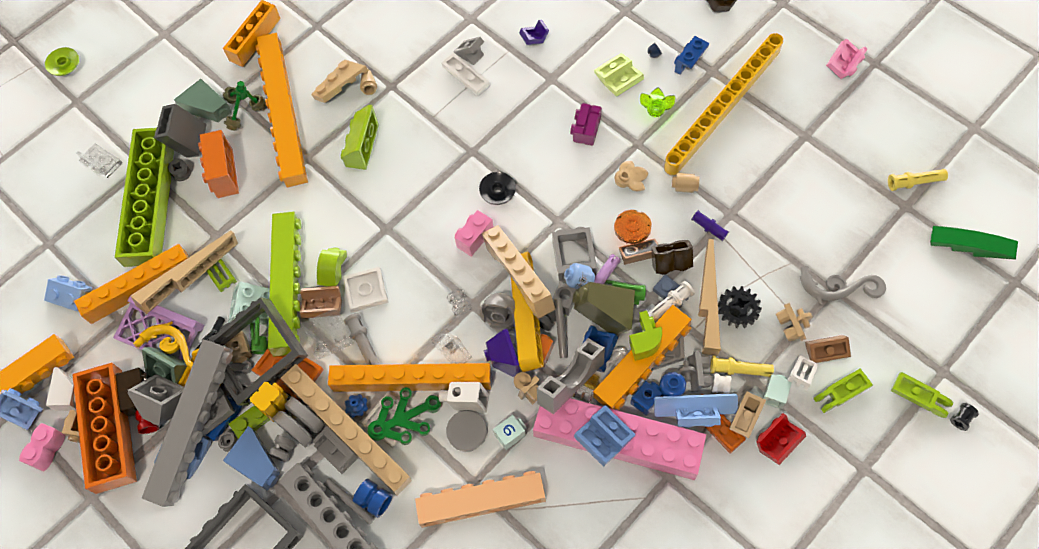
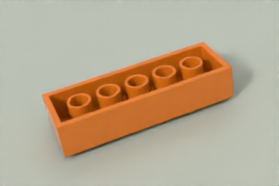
(103, 430)

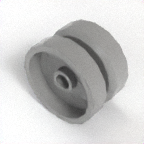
(301, 418)

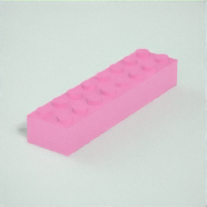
(654, 445)

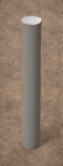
(560, 328)
(365, 515)

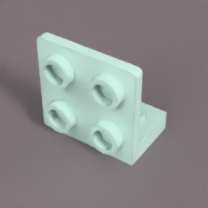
(243, 296)

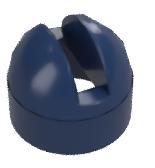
(654, 50)

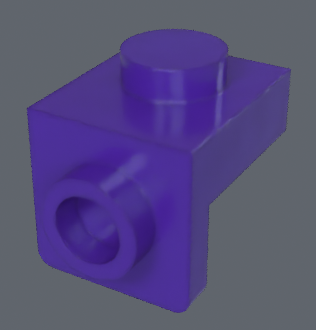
(535, 34)

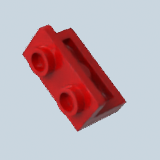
(780, 439)

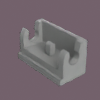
(334, 450)

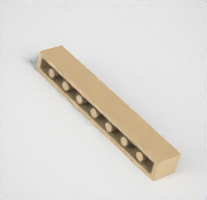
(347, 430)

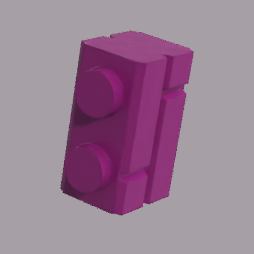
(586, 124)

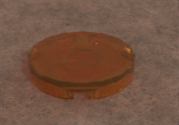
(632, 226)

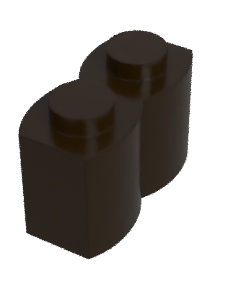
(672, 257)

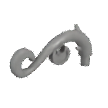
(843, 291)

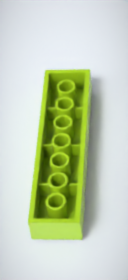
(144, 199)

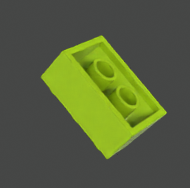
(360, 138)

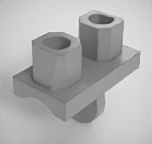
(694, 371)

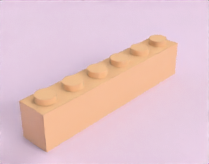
(480, 499)

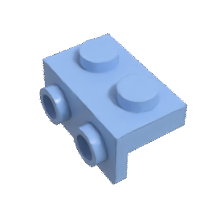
(64, 291)
(18, 410)

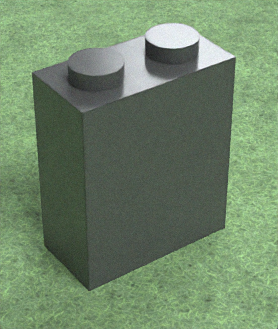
(180, 130)

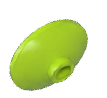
(62, 61)

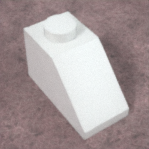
(61, 392)

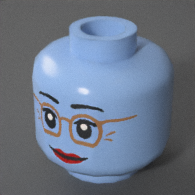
(578, 275)

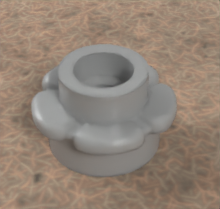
(224, 437)

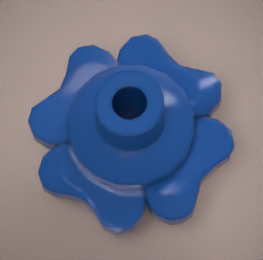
(356, 405)

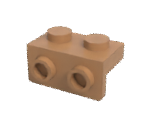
(319, 300)

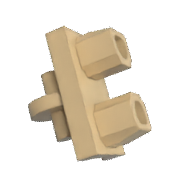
(794, 332)
(527, 387)

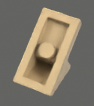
(747, 414)

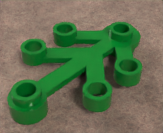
(402, 418)

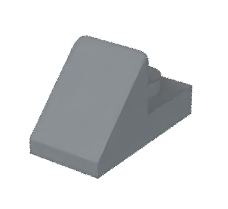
(470, 50)

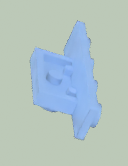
(696, 409)

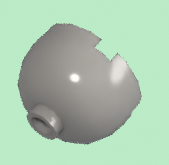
(499, 311)

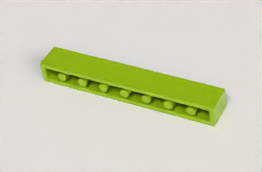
(284, 278)

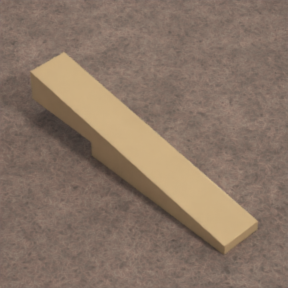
(184, 273)
(708, 303)

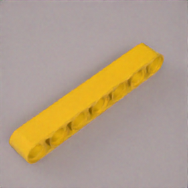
(527, 329)

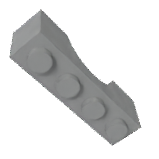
(556, 391)

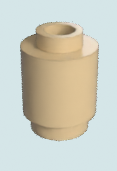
(685, 182)

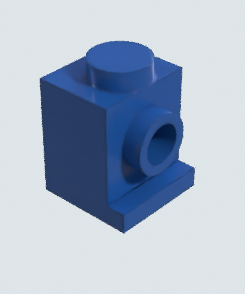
(643, 403)

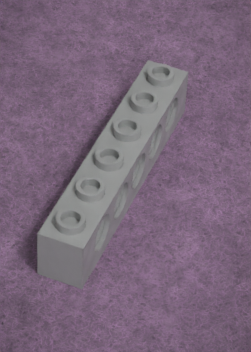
(293, 482)

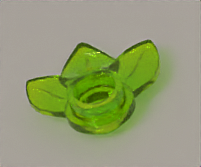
(657, 101)

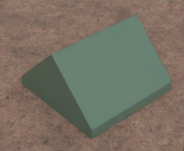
(163, 364)

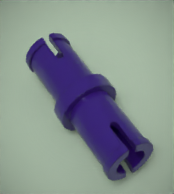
(710, 225)

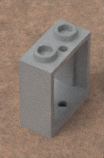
(570, 235)

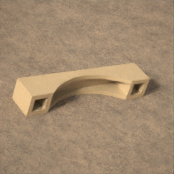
(529, 284)

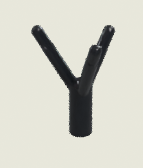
(216, 328)

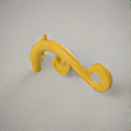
(166, 345)

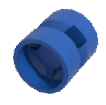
(373, 498)

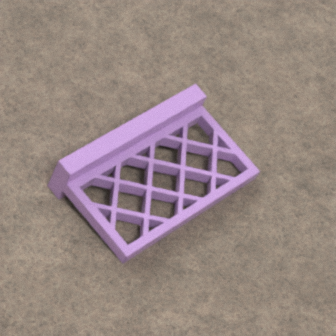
(160, 314)

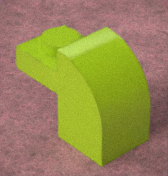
(330, 266)
(646, 342)

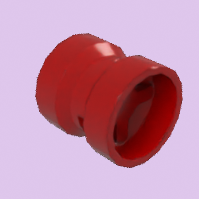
(145, 426)

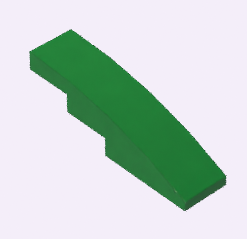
(975, 242)

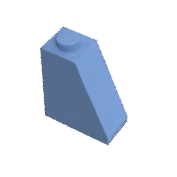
(252, 460)

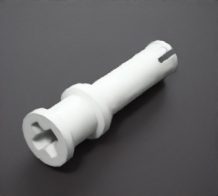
(674, 298)

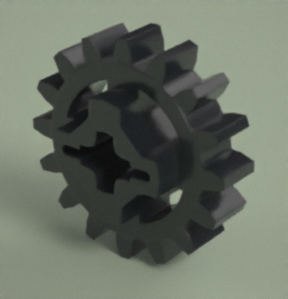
(733, 311)

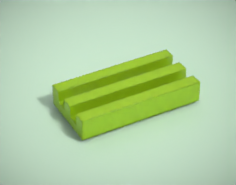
(226, 283)

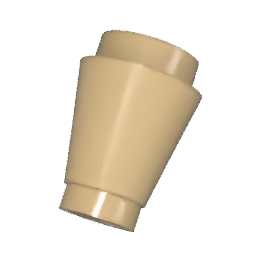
(368, 83)

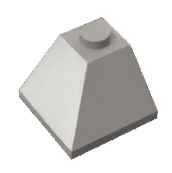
(156, 399)

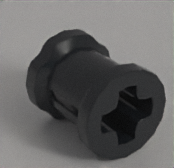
(964, 416)

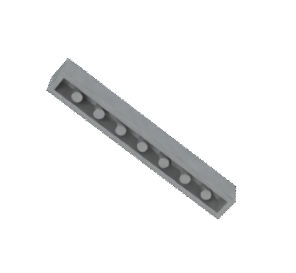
(187, 424)

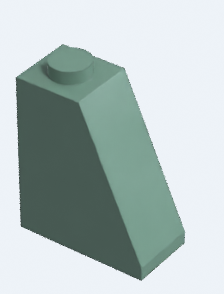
(203, 102)

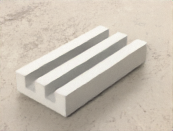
(799, 379)

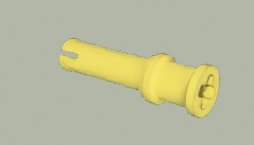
(908, 179)
(731, 366)

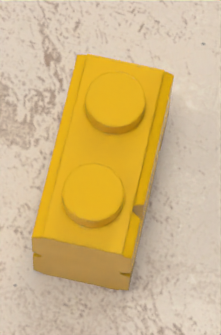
(269, 399)

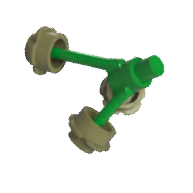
(236, 95)

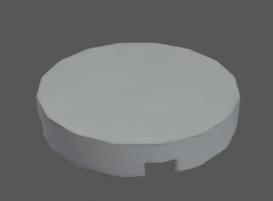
(466, 431)

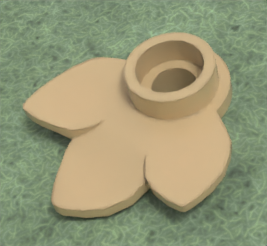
(630, 176)

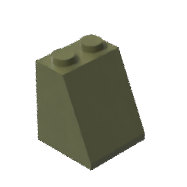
(606, 306)

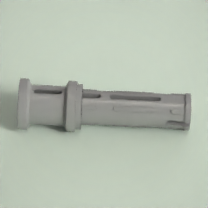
(359, 334)

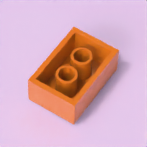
(218, 164)

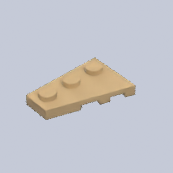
(337, 79)

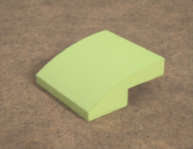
(619, 74)

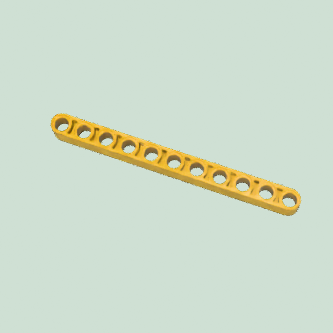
(731, 96)

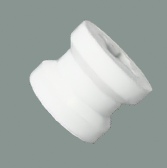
(721, 384)

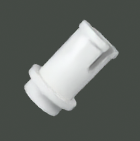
(618, 354)

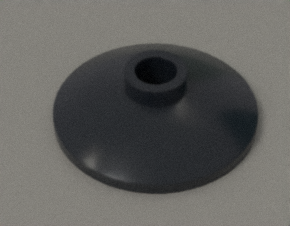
(497, 181)

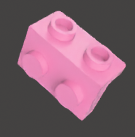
(846, 59)

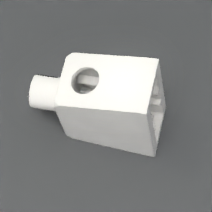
(466, 396)

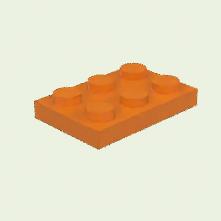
(267, 361)

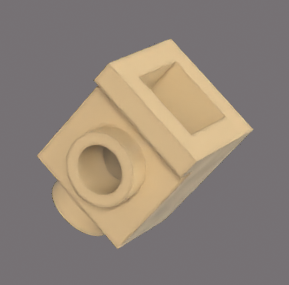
(242, 351)

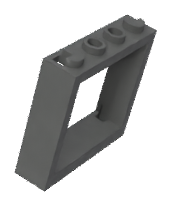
(275, 373)
(229, 509)

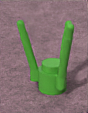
(639, 290)
(258, 343)

